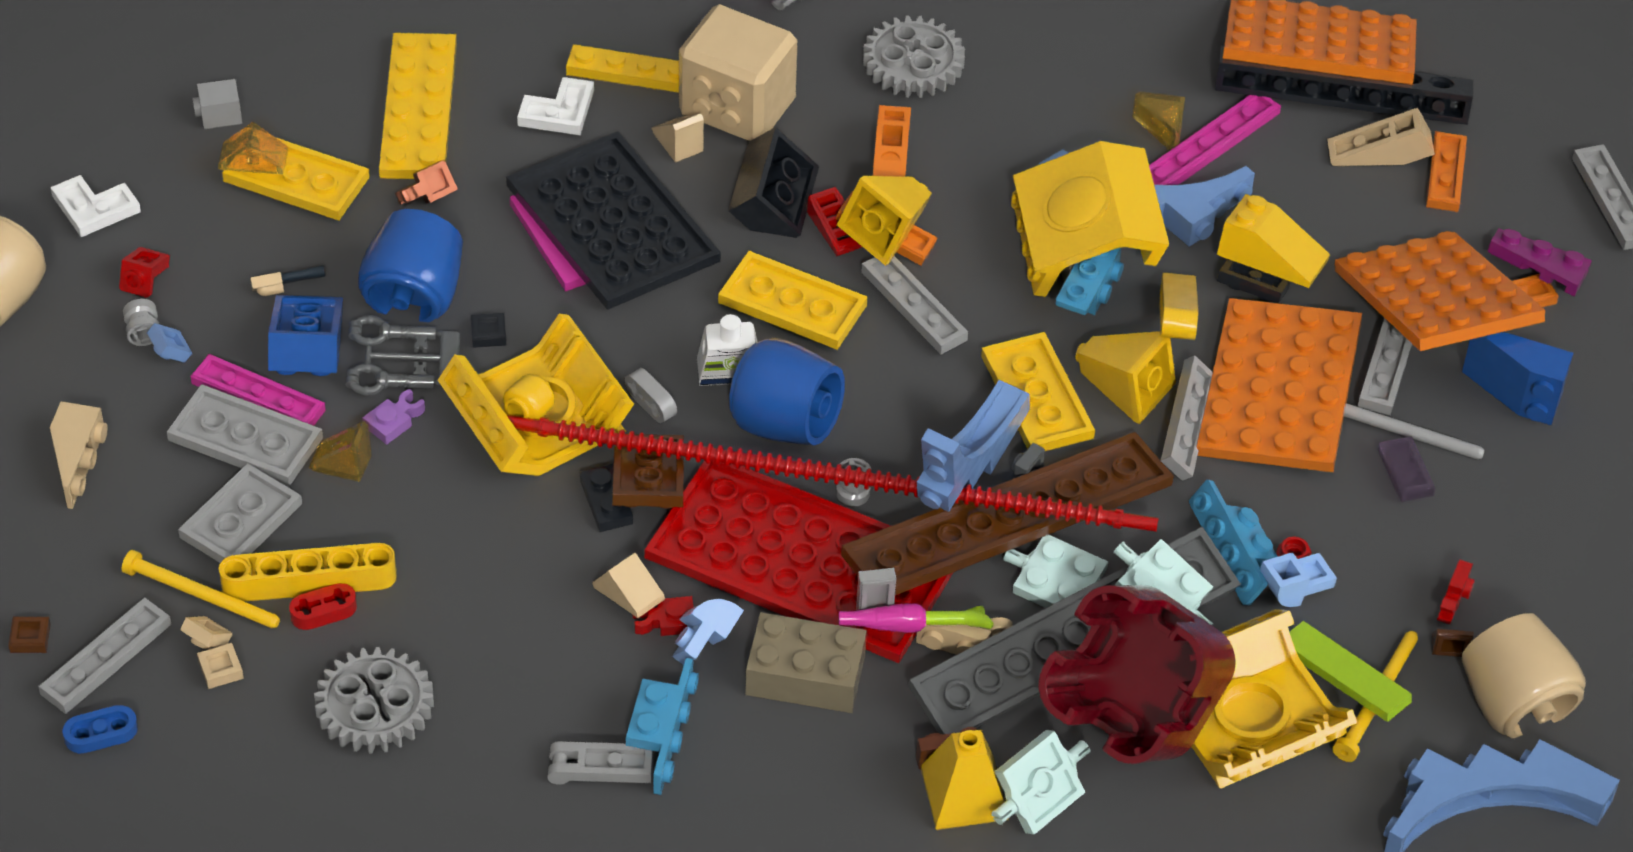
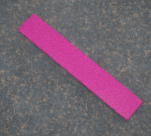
(1213, 140)

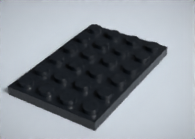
(613, 220)

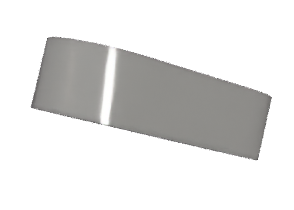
(650, 395)

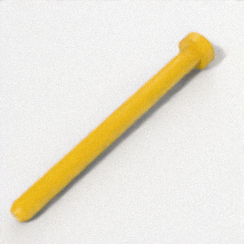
(134, 563)
(1347, 747)

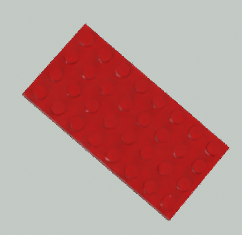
(775, 549)

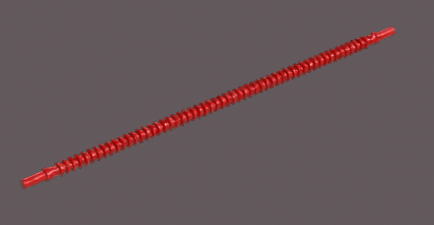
(545, 428)

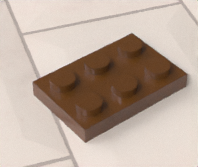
(647, 478)

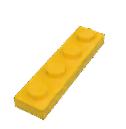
(623, 68)

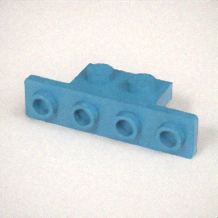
(1091, 283)
(1237, 538)
(657, 720)

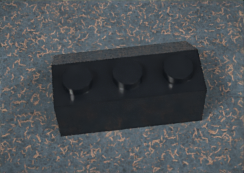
(774, 186)

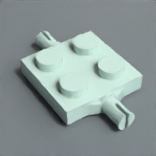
(1054, 571)
(1167, 572)
(1040, 781)

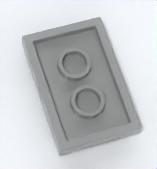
(240, 515)

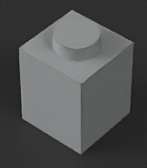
(218, 104)

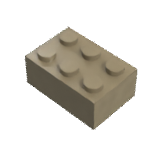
(806, 662)

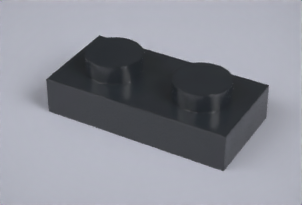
(1253, 281)
(599, 493)

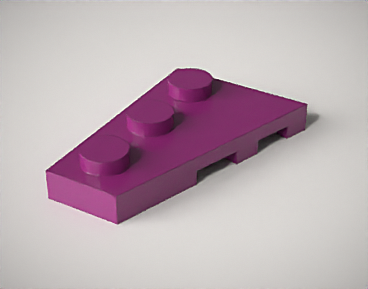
(1550, 262)

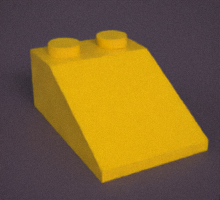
(1271, 242)

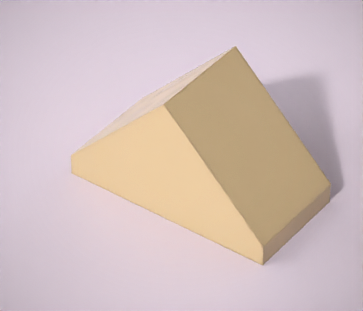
(681, 136)
(630, 586)

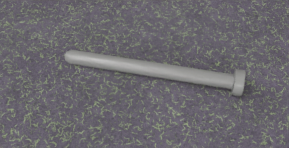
(1417, 433)

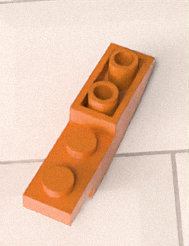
(892, 141)

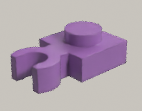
(392, 419)

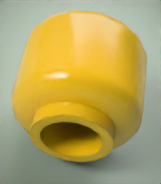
(529, 398)

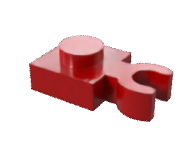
(1459, 587)
(665, 617)

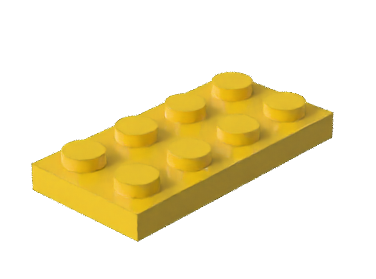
(308, 181)
(792, 300)
(1055, 409)

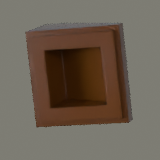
(1450, 642)

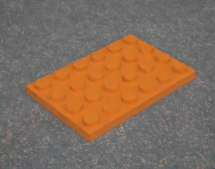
(1322, 39)
(1438, 291)
(1280, 385)

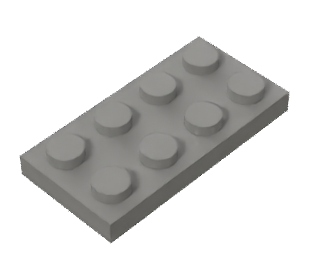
(244, 434)

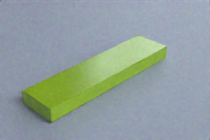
(1349, 672)

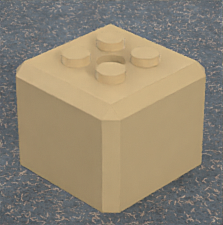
(737, 72)

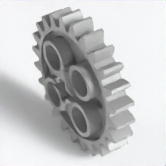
(913, 56)
(402, 686)

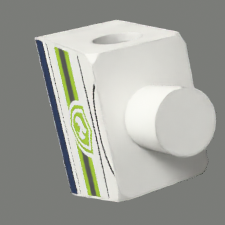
(722, 349)

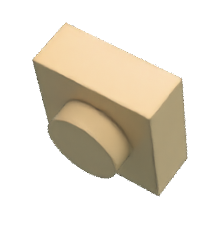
(205, 632)
(220, 665)

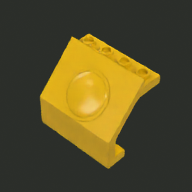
(1085, 208)
(581, 389)
(1268, 707)

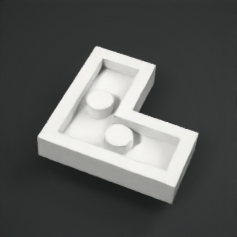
(561, 114)
(91, 211)

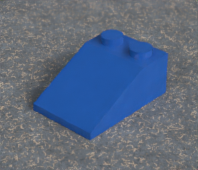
(305, 335)
(1519, 373)

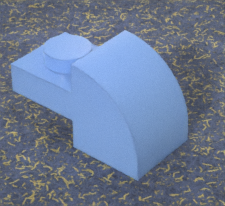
(1294, 578)
(705, 623)

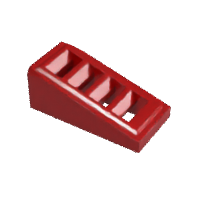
(824, 205)

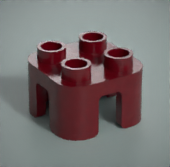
(1140, 674)

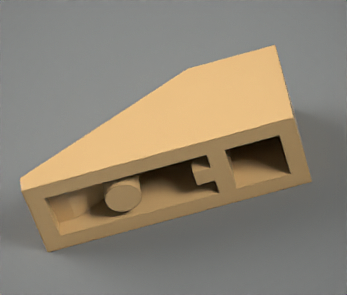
(1385, 142)

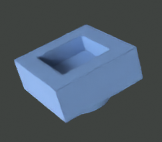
(169, 343)

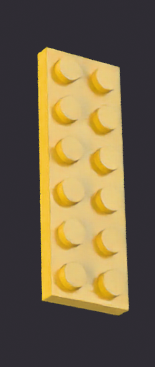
(417, 103)

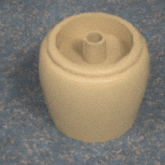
(20, 267)
(1520, 671)

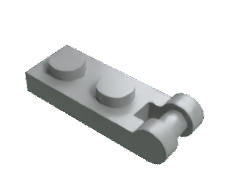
(599, 763)

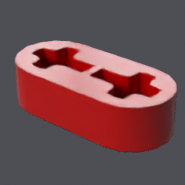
(323, 606)

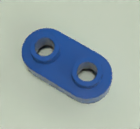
(100, 729)

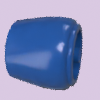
(412, 263)
(786, 393)

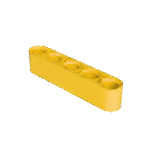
(1178, 306)
(305, 570)

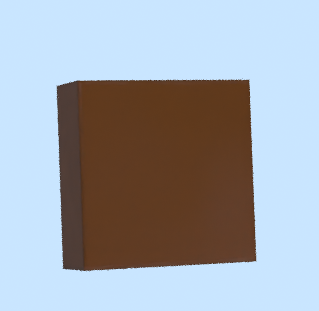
(29, 634)

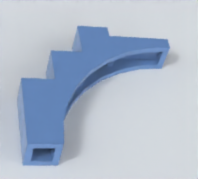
(1192, 208)
(977, 448)
(1490, 779)

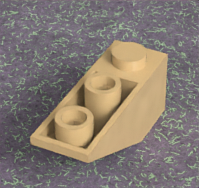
(75, 439)

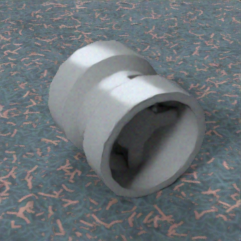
(139, 317)
(849, 494)

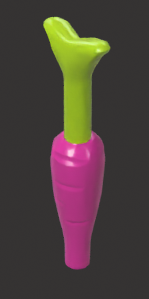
(913, 618)

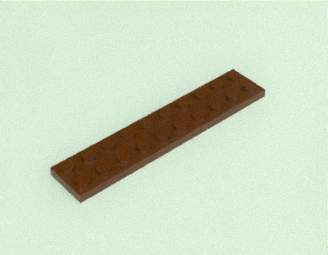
(953, 540)

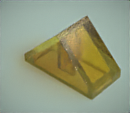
(1160, 116)
(253, 151)
(344, 453)

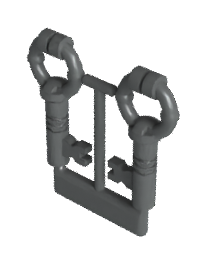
(448, 347)

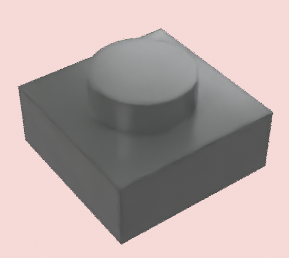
(1029, 461)

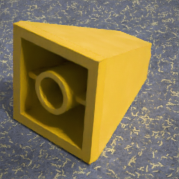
(883, 213)
(1129, 369)
(962, 781)

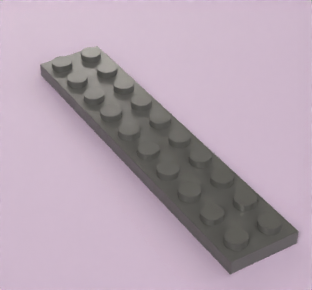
(1007, 666)

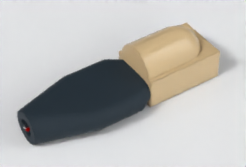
(273, 283)

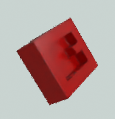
(140, 269)

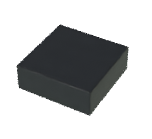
(488, 330)

